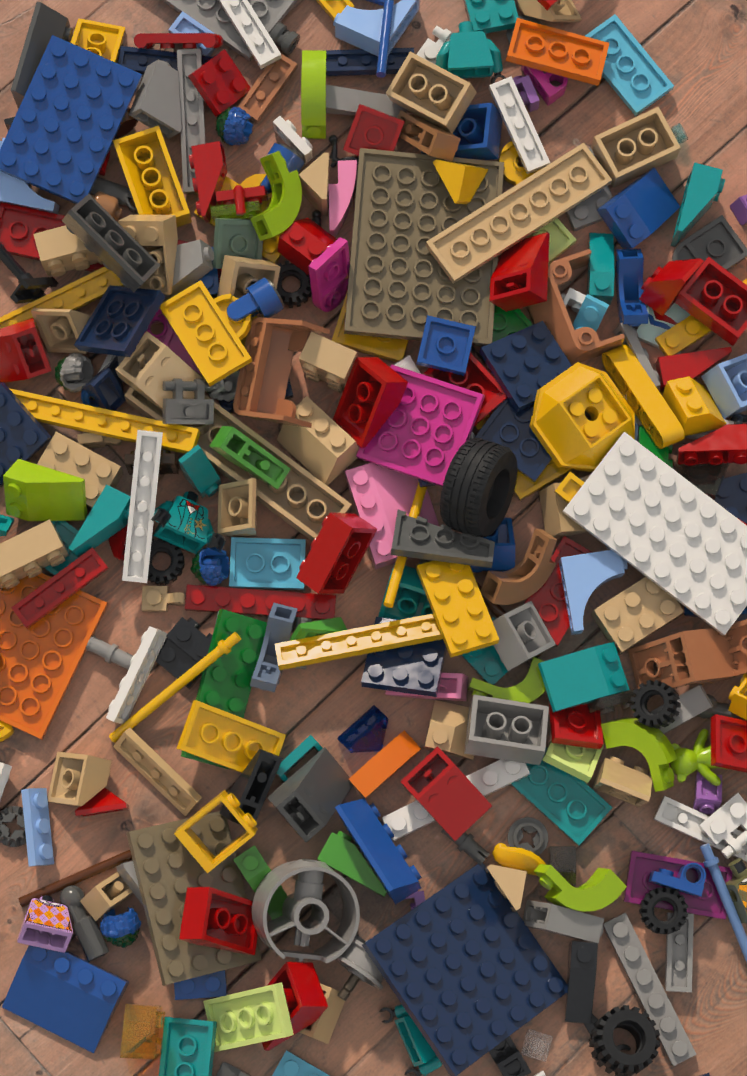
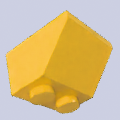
(692, 406)

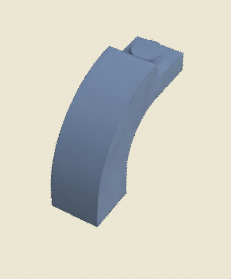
(278, 630)

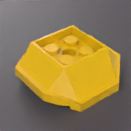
(562, 423)

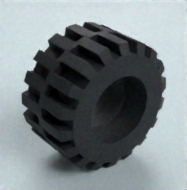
(638, 1026)

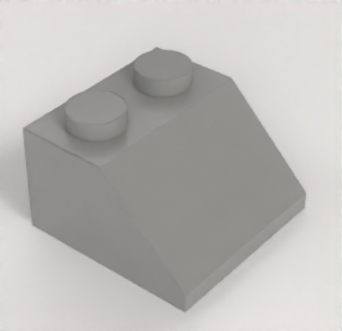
(521, 636)

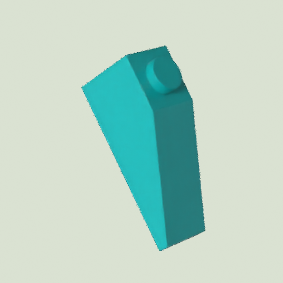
(601, 267)
(200, 472)
(104, 520)

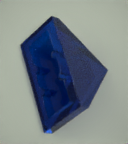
(366, 733)

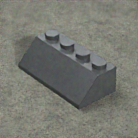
(43, 25)
(110, 242)

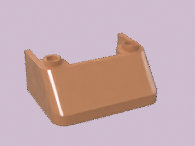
(576, 344)
(264, 381)

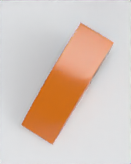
(384, 764)

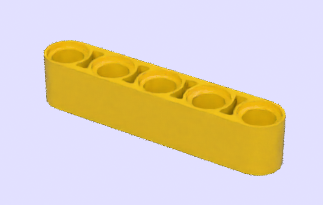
(643, 396)

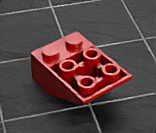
(521, 274)
(22, 352)
(446, 793)

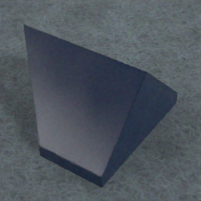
(107, 387)

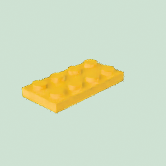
(457, 606)
(226, 737)

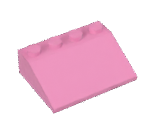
(377, 497)

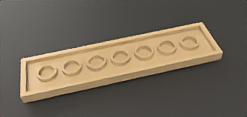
(518, 213)

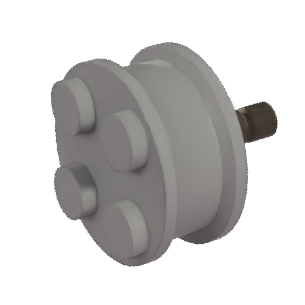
(360, 966)

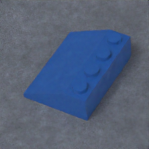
(65, 995)

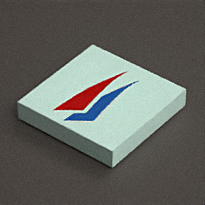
(659, 324)

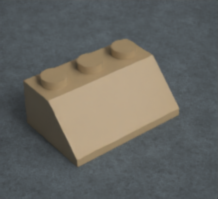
(322, 448)

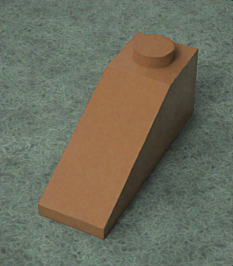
(428, 137)

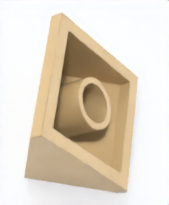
(315, 183)
(555, 521)
(509, 883)

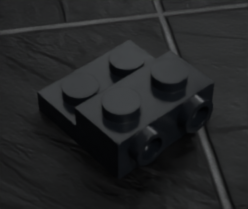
(184, 648)

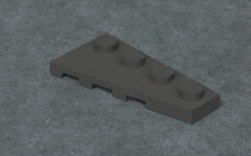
(431, 542)

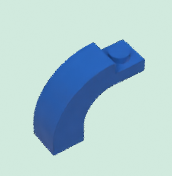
(628, 287)

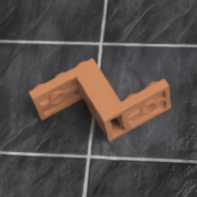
(692, 657)

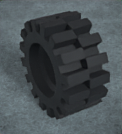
(302, 293)
(175, 567)
(668, 711)
(678, 904)

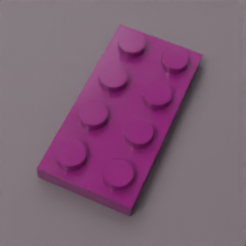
(643, 864)

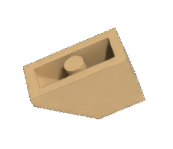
(106, 896)

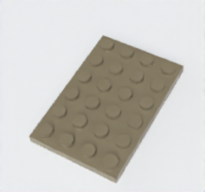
(163, 874)

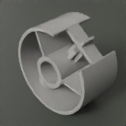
(307, 891)

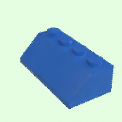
(379, 850)

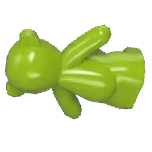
(695, 759)

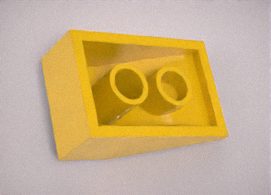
(99, 38)

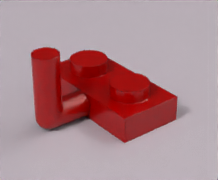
(241, 195)

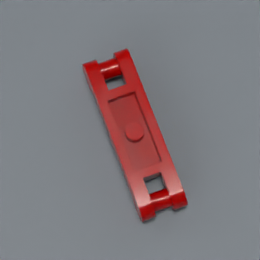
(168, 40)

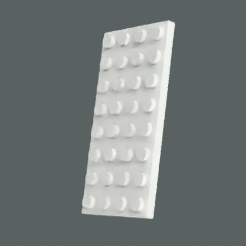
(667, 531)

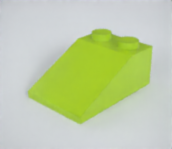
(43, 493)

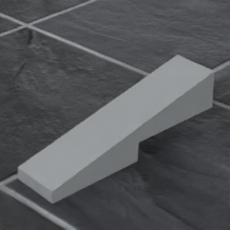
(346, 101)

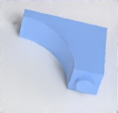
(363, 27)
(21, 194)
(582, 576)

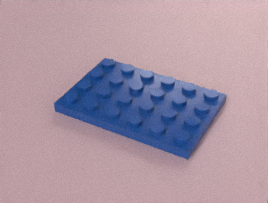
(68, 120)

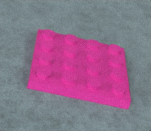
(424, 428)

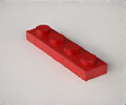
(59, 588)

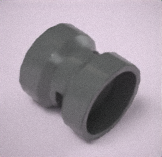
(284, 38)

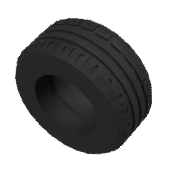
(478, 487)

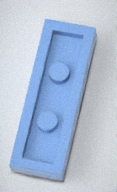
(37, 827)

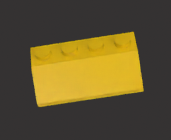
(152, 175)

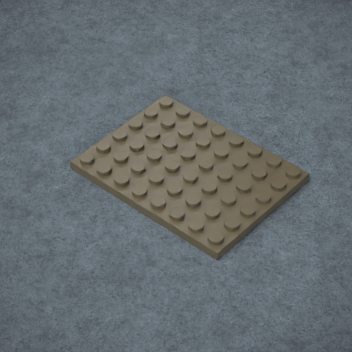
(391, 270)

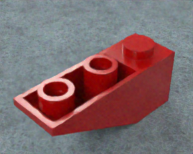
(210, 173)
(718, 447)

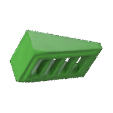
(318, 627)

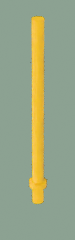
(400, 560)
(223, 647)

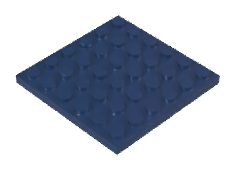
(466, 969)

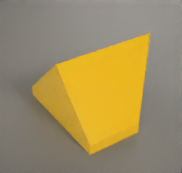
(460, 179)

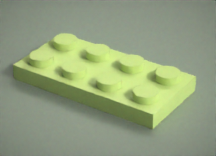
(249, 1017)

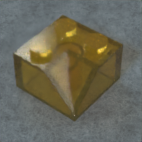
(142, 1031)

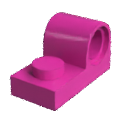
(543, 86)

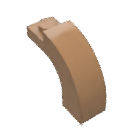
(526, 577)

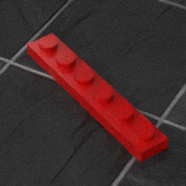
(257, 601)

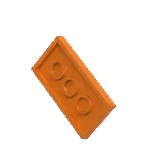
(557, 51)

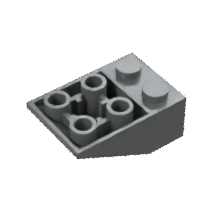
(312, 794)

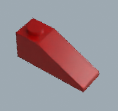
(689, 364)

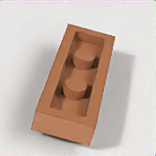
(267, 87)

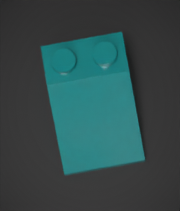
(701, 189)
(583, 676)

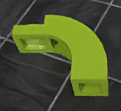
(313, 94)
(285, 198)
(526, 691)
(649, 742)
(593, 895)

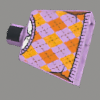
(46, 925)

